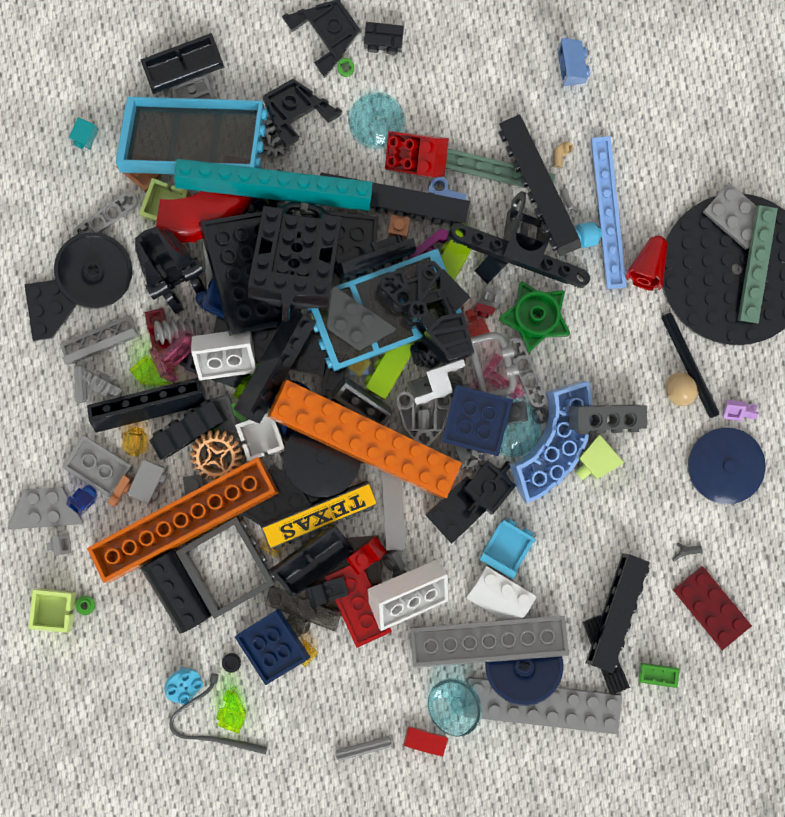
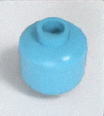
(589, 234)

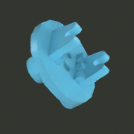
(183, 685)

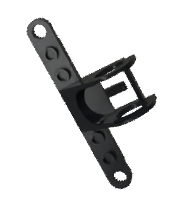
(519, 248)

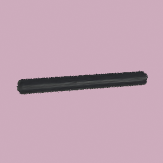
(690, 364)

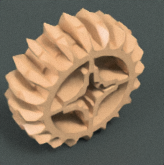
(212, 448)

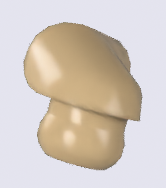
(561, 151)

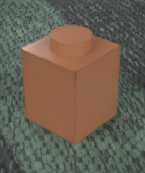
(399, 225)

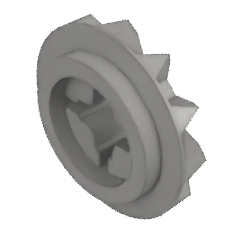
(474, 465)

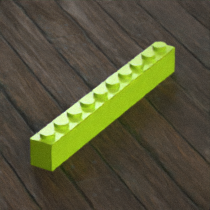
(393, 362)

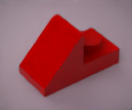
(366, 555)

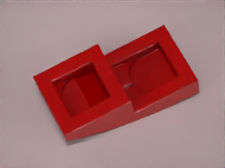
(425, 741)

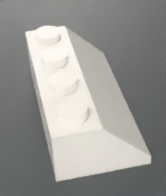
(408, 594)

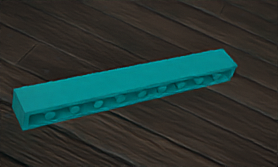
(273, 184)

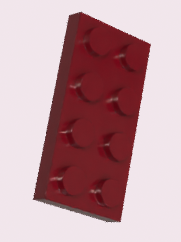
(712, 608)

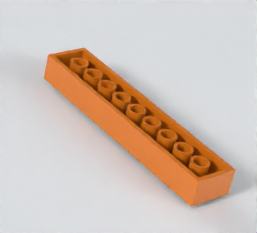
(364, 439)
(183, 520)

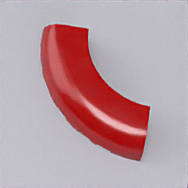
(185, 214)

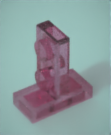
(167, 359)
(497, 380)

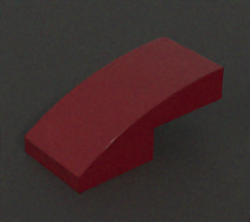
(151, 317)

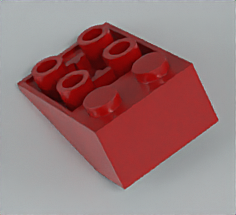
(416, 154)

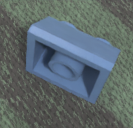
(572, 62)

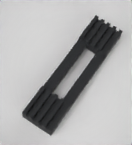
(615, 681)

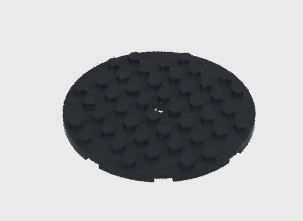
(705, 289)

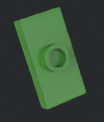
(659, 675)

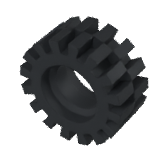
(422, 355)

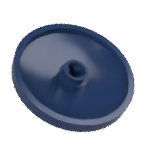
(726, 465)
(525, 680)

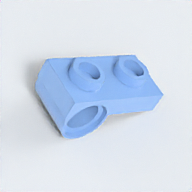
(449, 193)

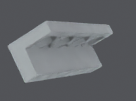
(101, 346)

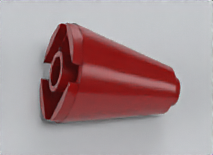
(649, 266)

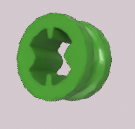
(340, 69)

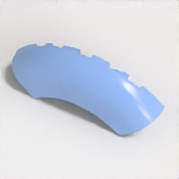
(557, 448)

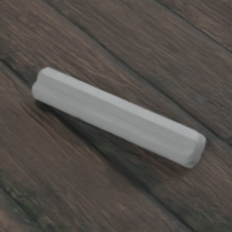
(363, 748)

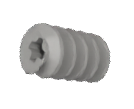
(173, 329)

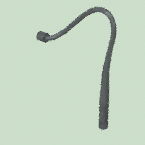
(235, 743)

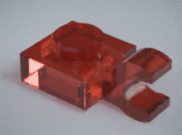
(476, 326)

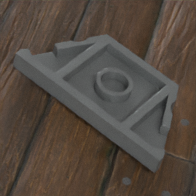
(355, 322)

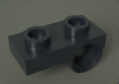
(327, 591)

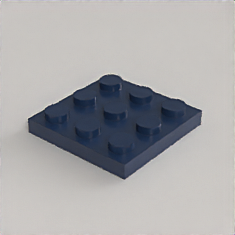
(477, 420)
(272, 646)

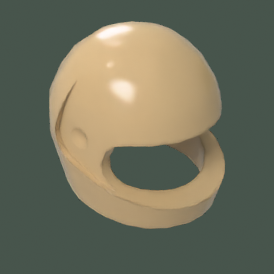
(681, 389)

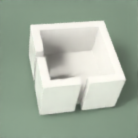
(260, 437)

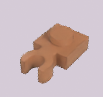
(122, 488)

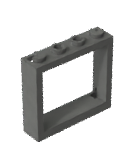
(198, 580)

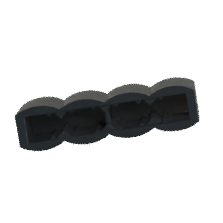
(185, 431)

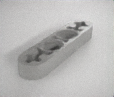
(104, 214)
(529, 371)

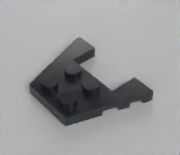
(333, 27)
(292, 102)

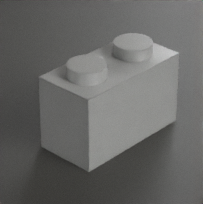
(147, 481)

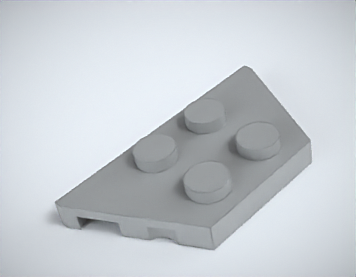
(43, 509)

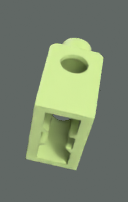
(597, 459)

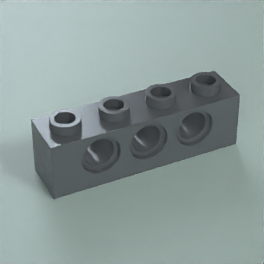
(580, 418)

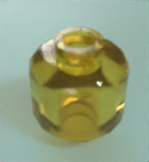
(135, 441)

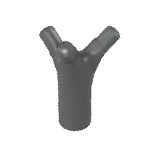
(687, 551)

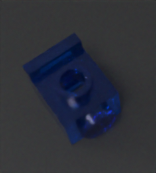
(82, 499)

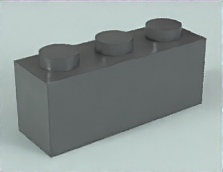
(362, 401)

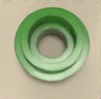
(91, 605)

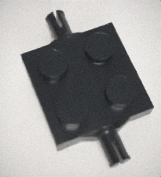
(489, 487)

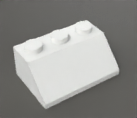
(223, 355)
(500, 595)

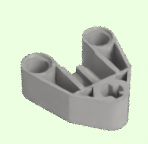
(407, 416)

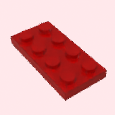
(356, 607)

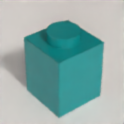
(83, 134)

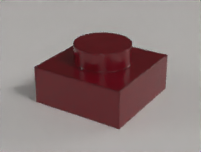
(484, 311)

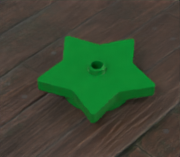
(546, 306)

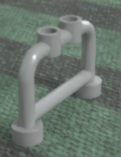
(507, 353)

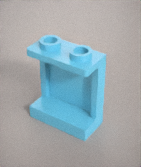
(507, 547)

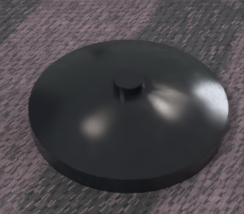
(92, 270)
(317, 467)

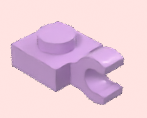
(738, 409)

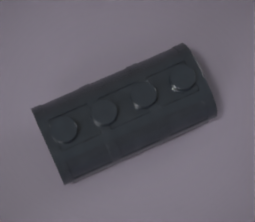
(182, 63)
(373, 255)
(312, 560)
(176, 591)

